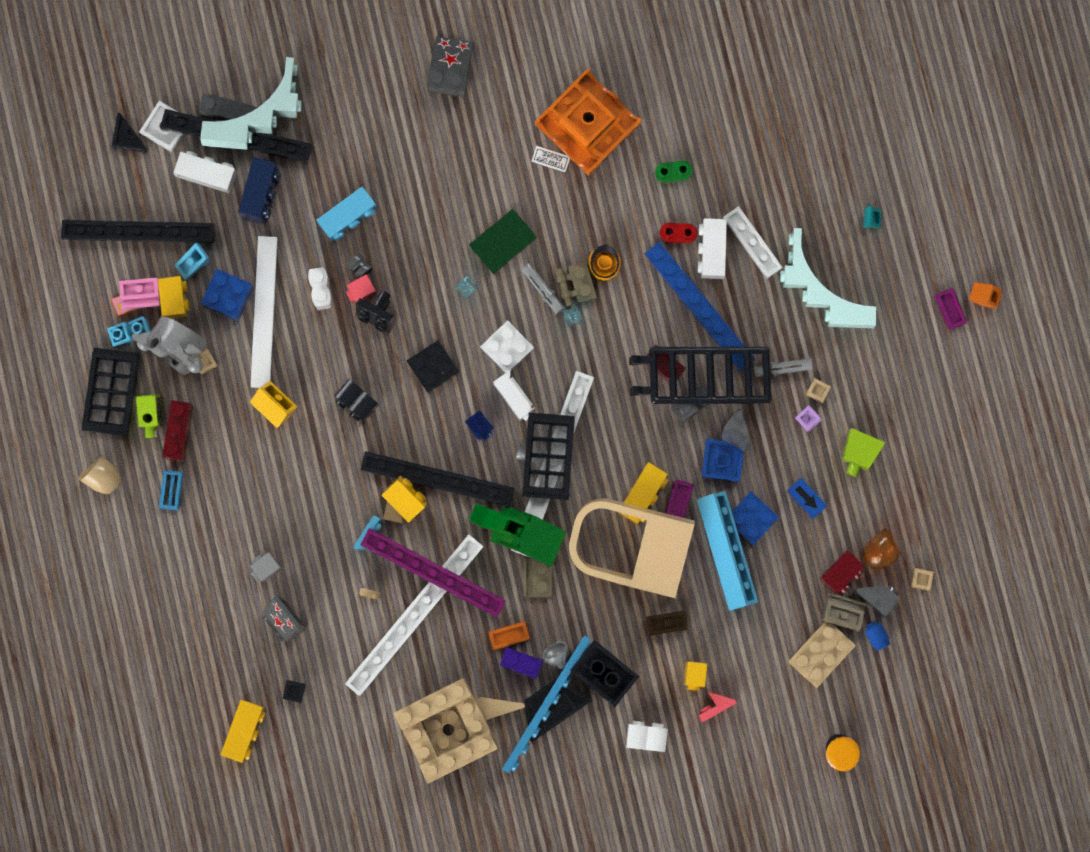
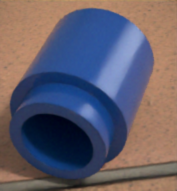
(877, 635)

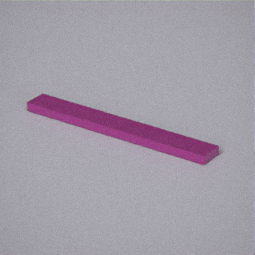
(433, 572)

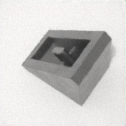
(736, 432)

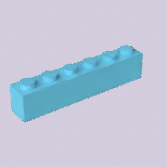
(727, 550)

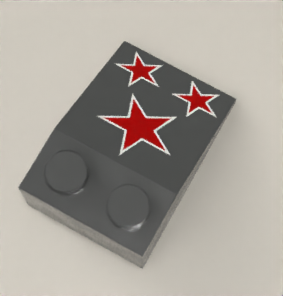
(450, 66)
(283, 619)

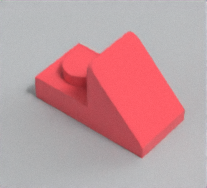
(721, 703)

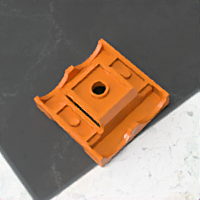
(567, 129)

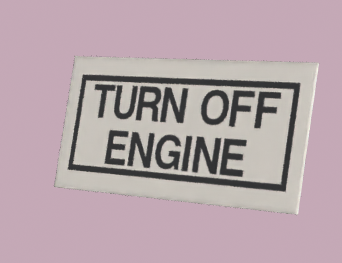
(550, 159)

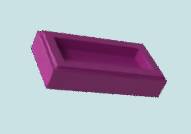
(950, 309)
(679, 498)

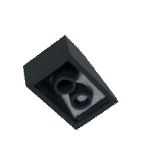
(604, 673)

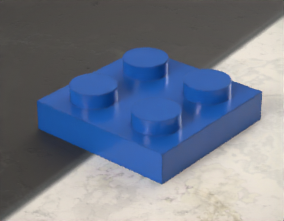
(722, 461)
(753, 518)

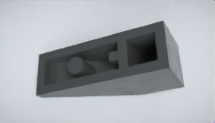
(223, 108)

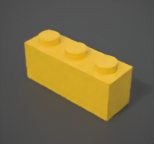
(645, 489)
(243, 731)

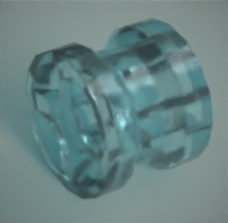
(466, 287)
(572, 315)

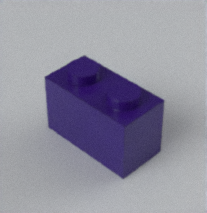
(521, 662)

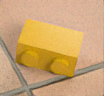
(172, 297)
(273, 404)
(405, 498)
(695, 675)

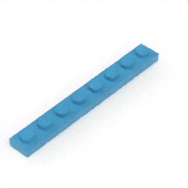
(543, 712)

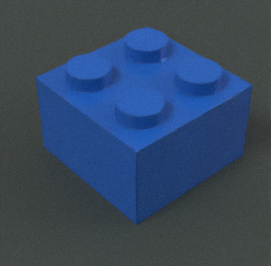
(227, 295)

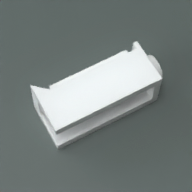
(514, 396)

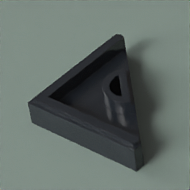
(125, 138)

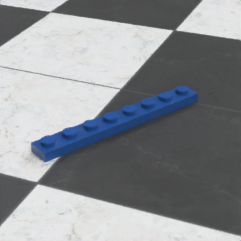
(695, 301)

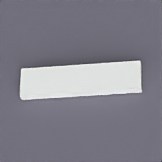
(752, 242)

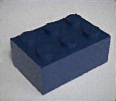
(259, 191)

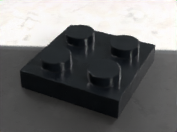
(432, 366)

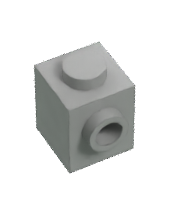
(264, 567)

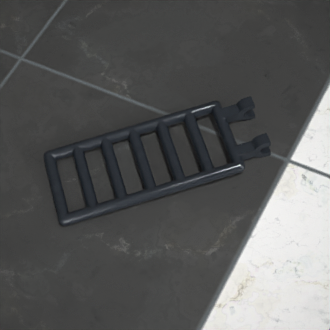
(710, 398)

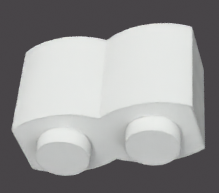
(320, 293)
(646, 737)

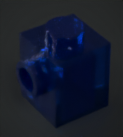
(480, 426)

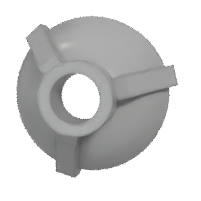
(556, 654)

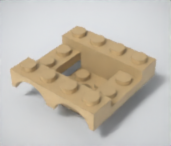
(452, 706)

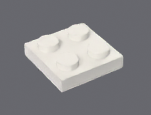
(507, 347)

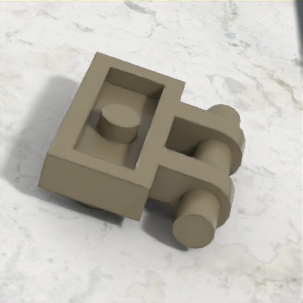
(581, 282)

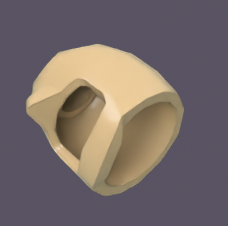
(101, 476)

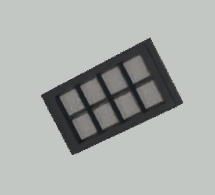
(110, 391)
(548, 456)

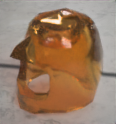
(881, 550)

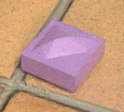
(808, 418)

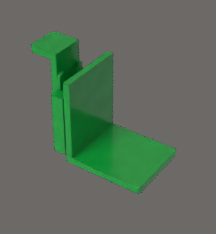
(520, 532)

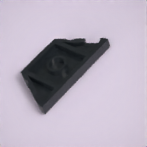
(569, 703)

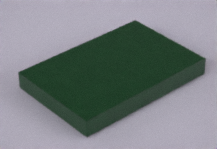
(503, 241)

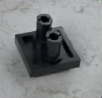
(376, 312)

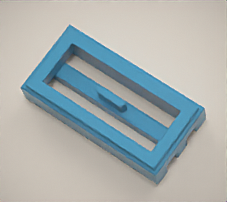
(178, 492)

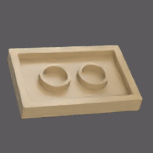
(821, 653)

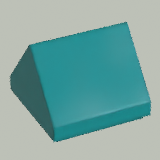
(872, 218)

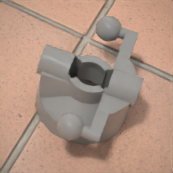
(174, 342)

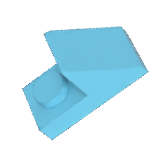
(192, 261)
(373, 524)

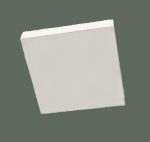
(153, 131)

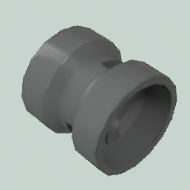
(359, 266)

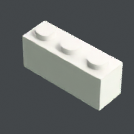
(205, 171)
(712, 248)

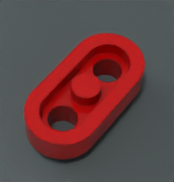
(678, 234)

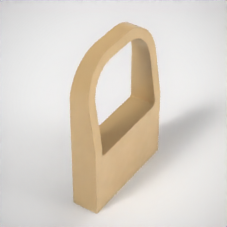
(660, 552)

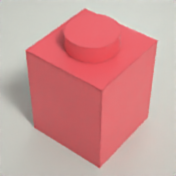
(360, 288)

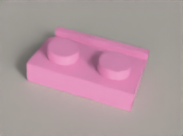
(139, 293)

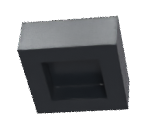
(294, 691)

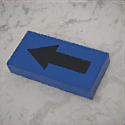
(806, 498)

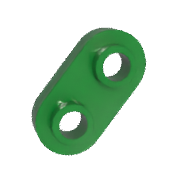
(674, 173)

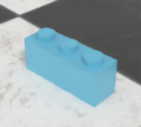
(347, 214)

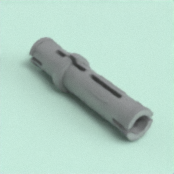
(544, 290)
(806, 364)

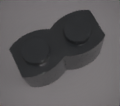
(356, 401)

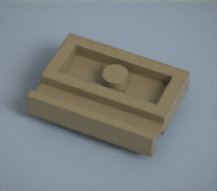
(537, 579)
(844, 611)

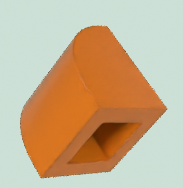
(985, 295)

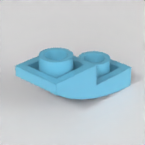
(123, 332)

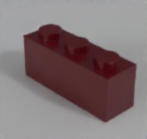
(177, 431)

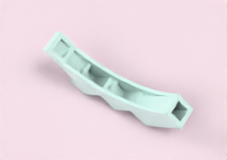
(238, 131)
(839, 312)

